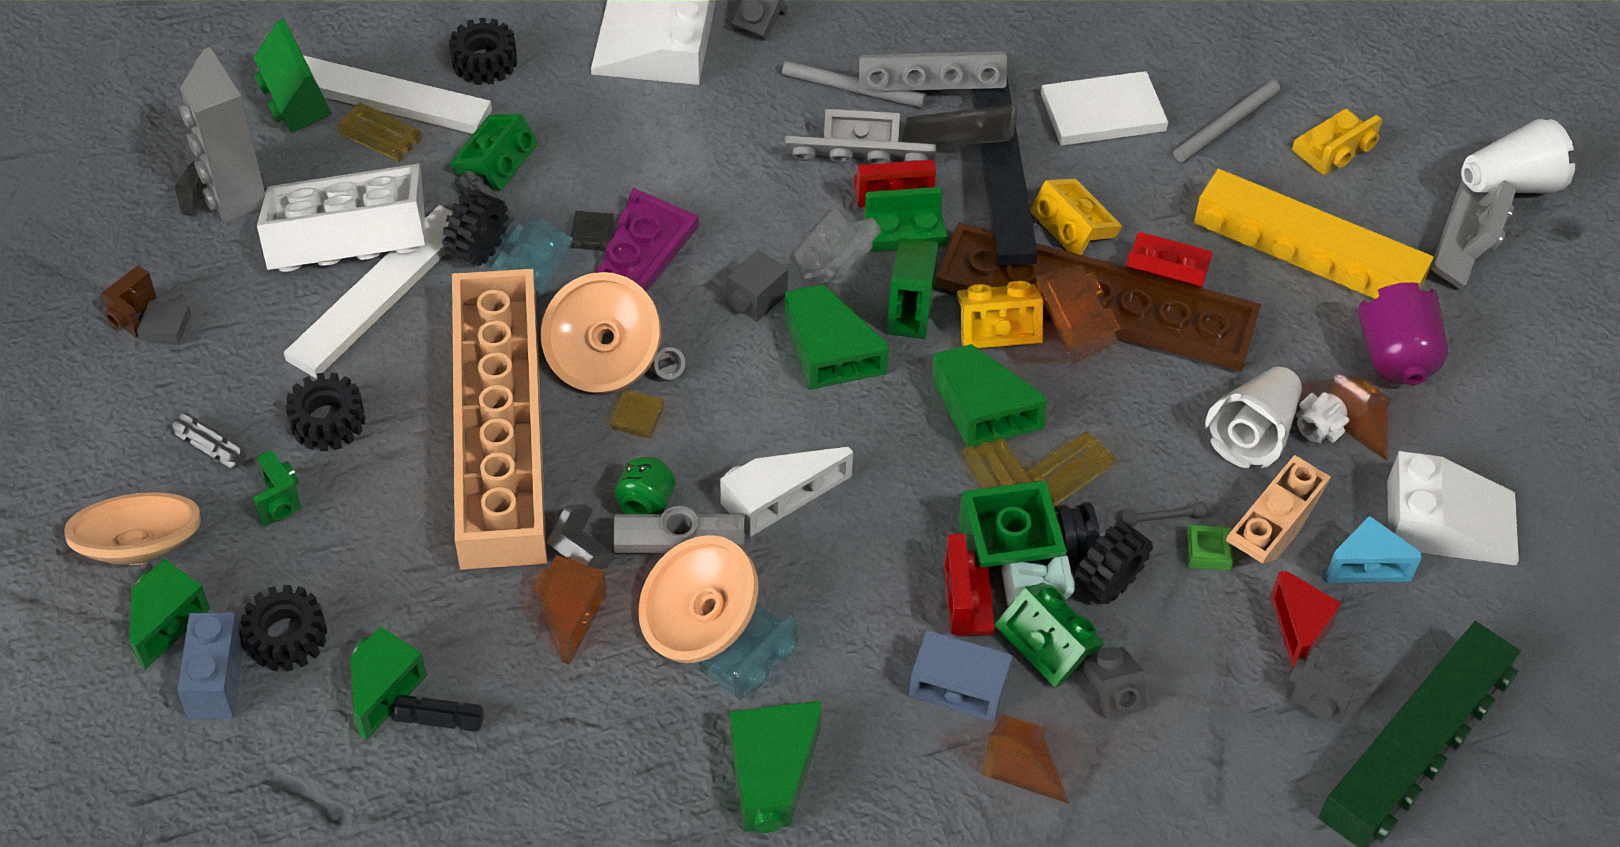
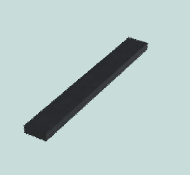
(1006, 189)

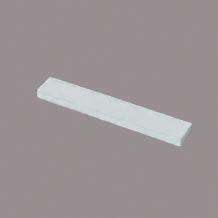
(399, 96)
(367, 300)

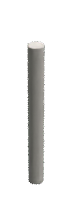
(849, 83)
(1226, 121)

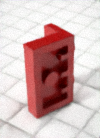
(893, 177)
(1169, 259)
(967, 591)

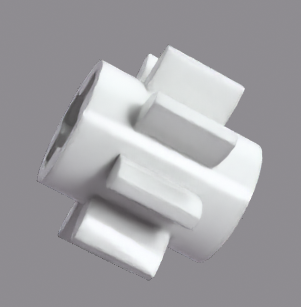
(1322, 417)

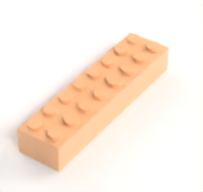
(497, 421)

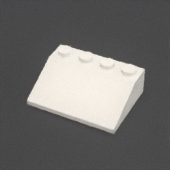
(654, 40)
(342, 217)

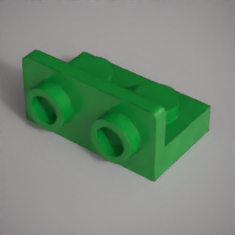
(496, 149)
(906, 215)
(1049, 632)

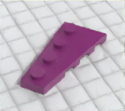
(647, 238)

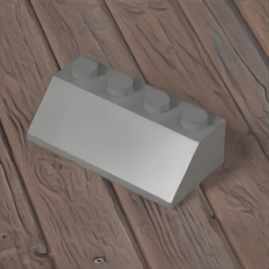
(221, 139)

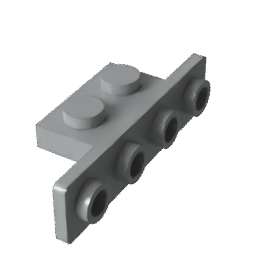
(933, 71)
(859, 135)
(1472, 229)

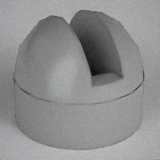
(671, 370)

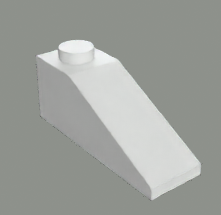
(781, 484)

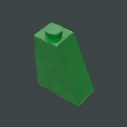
(911, 288)
(832, 339)
(985, 396)
(772, 760)

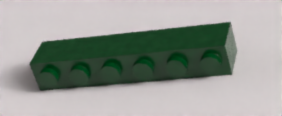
(1419, 736)

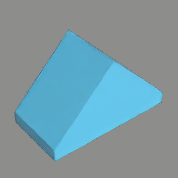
(1373, 556)

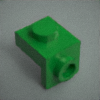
(282, 495)

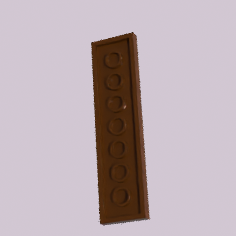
(1147, 306)

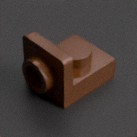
(128, 298)

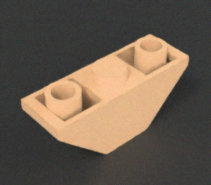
(1279, 511)

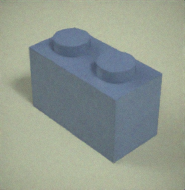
(211, 666)
(960, 675)

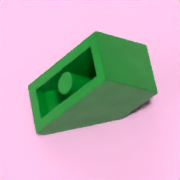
(162, 610)
(379, 673)

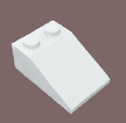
(1451, 510)

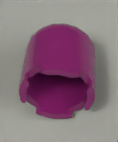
(1404, 333)

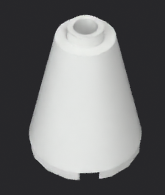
(1529, 159)
(1256, 418)

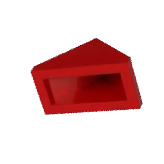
(1303, 614)

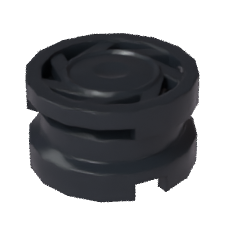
(1078, 529)

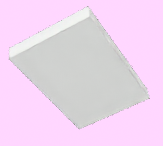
(1103, 108)

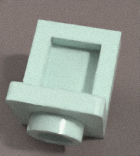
(1025, 574)

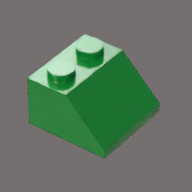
(289, 80)
(1010, 524)

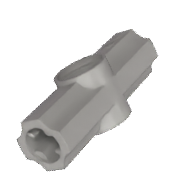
(657, 531)

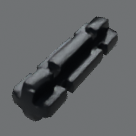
(438, 713)

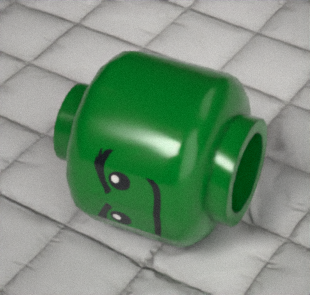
(644, 486)

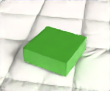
(1208, 547)

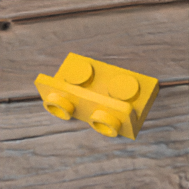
(1337, 141)
(1073, 214)
(1001, 315)

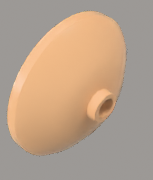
(580, 318)
(133, 527)
(686, 588)

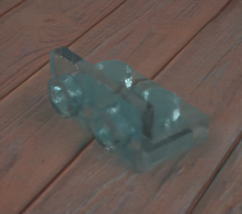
(534, 247)
(754, 652)

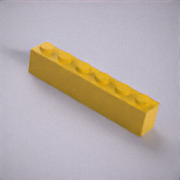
(1307, 236)

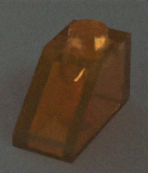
(569, 602)

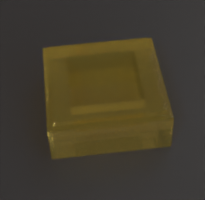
(637, 414)

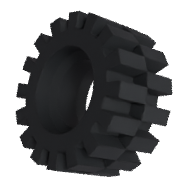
(483, 65)
(475, 227)
(324, 393)
(1114, 562)
(289, 648)

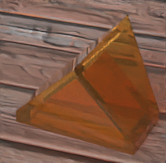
(1366, 411)
(1022, 758)

